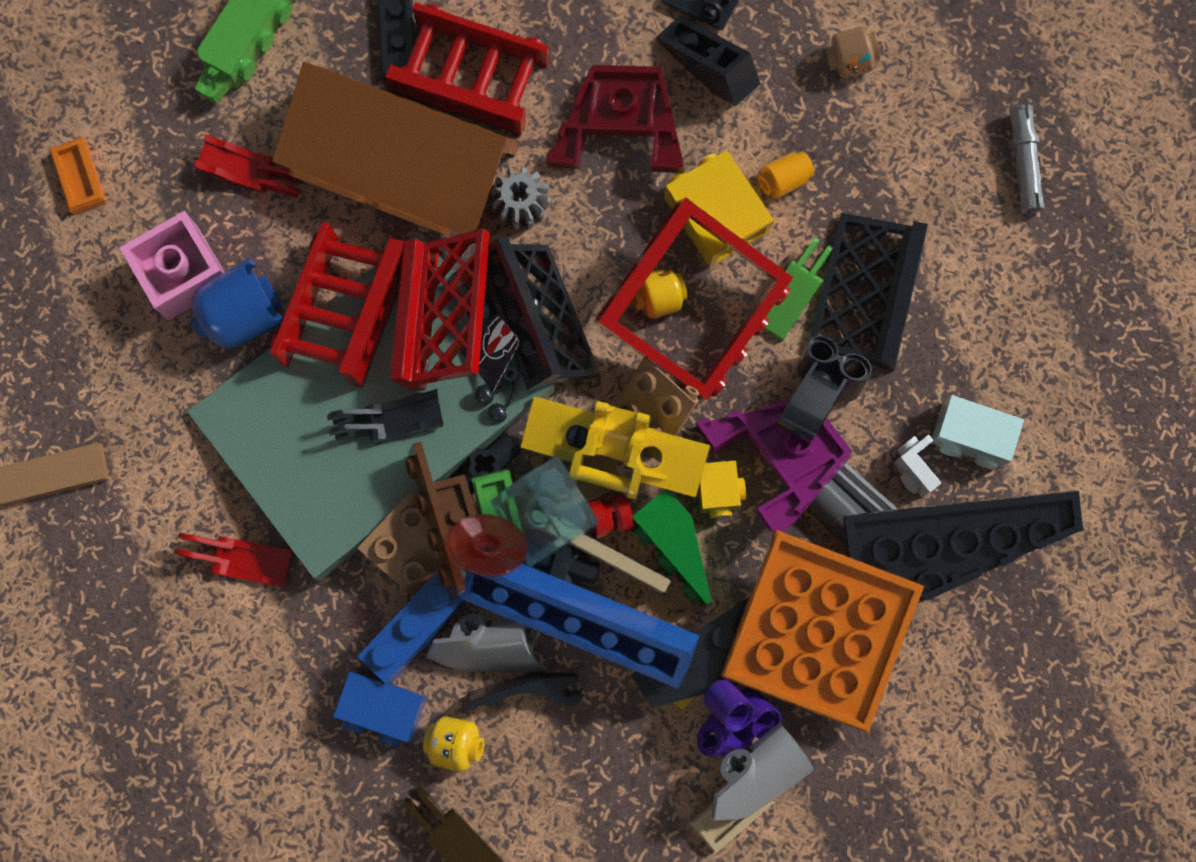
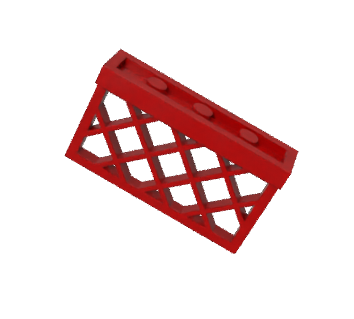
(418, 311)

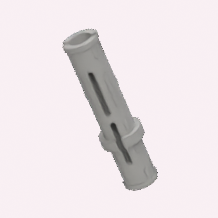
(1027, 164)

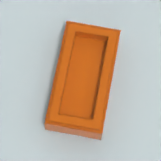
(77, 176)

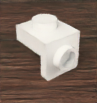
(916, 474)

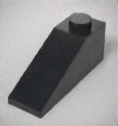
(711, 59)

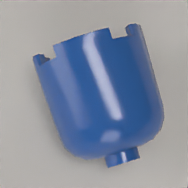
(235, 307)

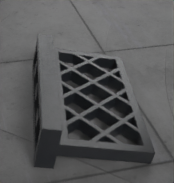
(900, 286)
(513, 301)

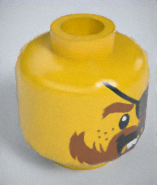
(661, 293)

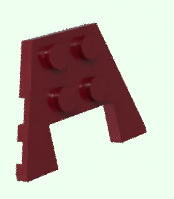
(621, 103)

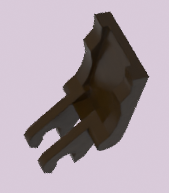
(451, 833)

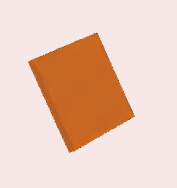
(821, 631)

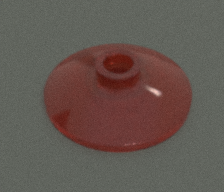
(487, 545)

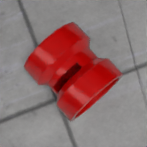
(611, 516)

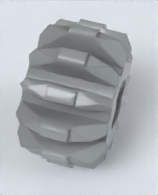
(522, 210)

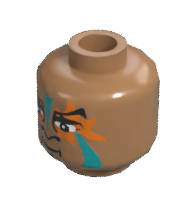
(853, 52)

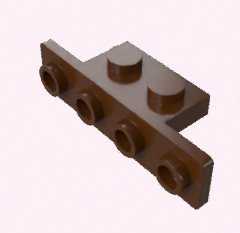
(444, 506)

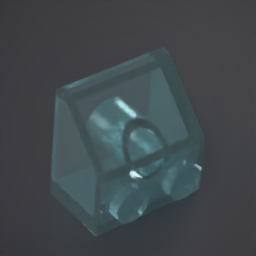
(546, 510)

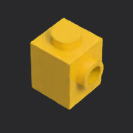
(720, 489)

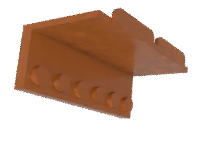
(389, 151)

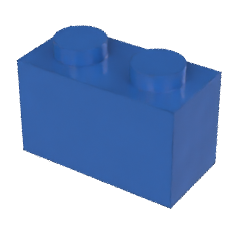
(380, 708)

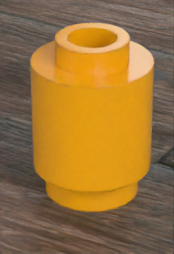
(786, 174)

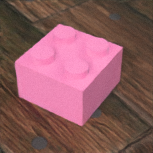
(172, 263)

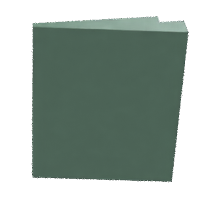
(332, 491)

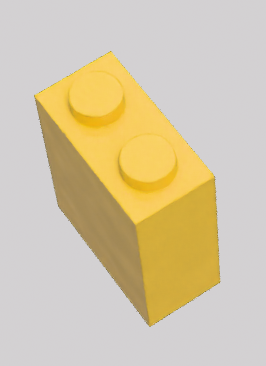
(725, 195)

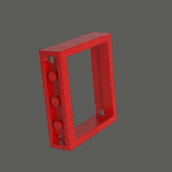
(645, 264)

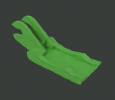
(802, 287)

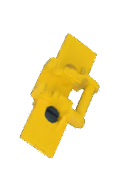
(617, 434)

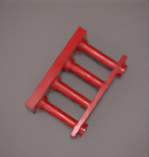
(472, 102)
(365, 328)

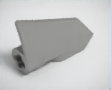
(480, 648)
(760, 775)

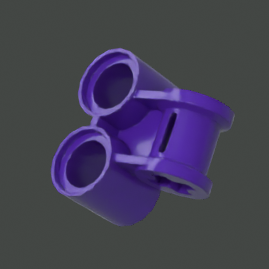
(734, 718)

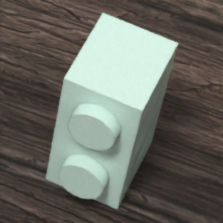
(976, 432)

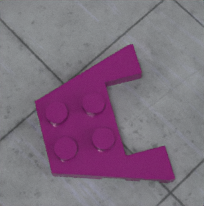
(798, 464)

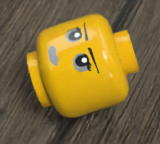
(453, 744)

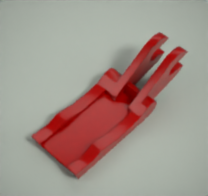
(244, 168)
(242, 559)

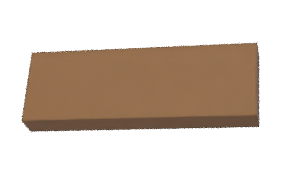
(52, 474)

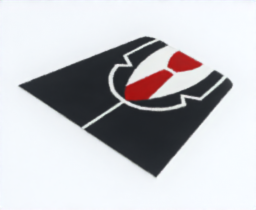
(496, 350)

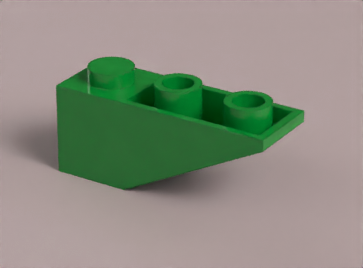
(673, 535)

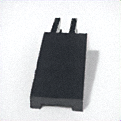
(390, 419)
(536, 683)

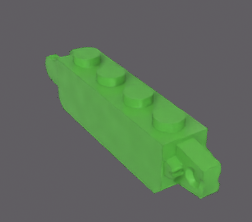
(237, 42)

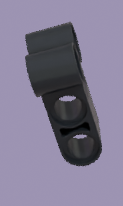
(825, 380)

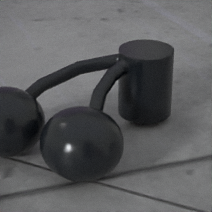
(485, 395)

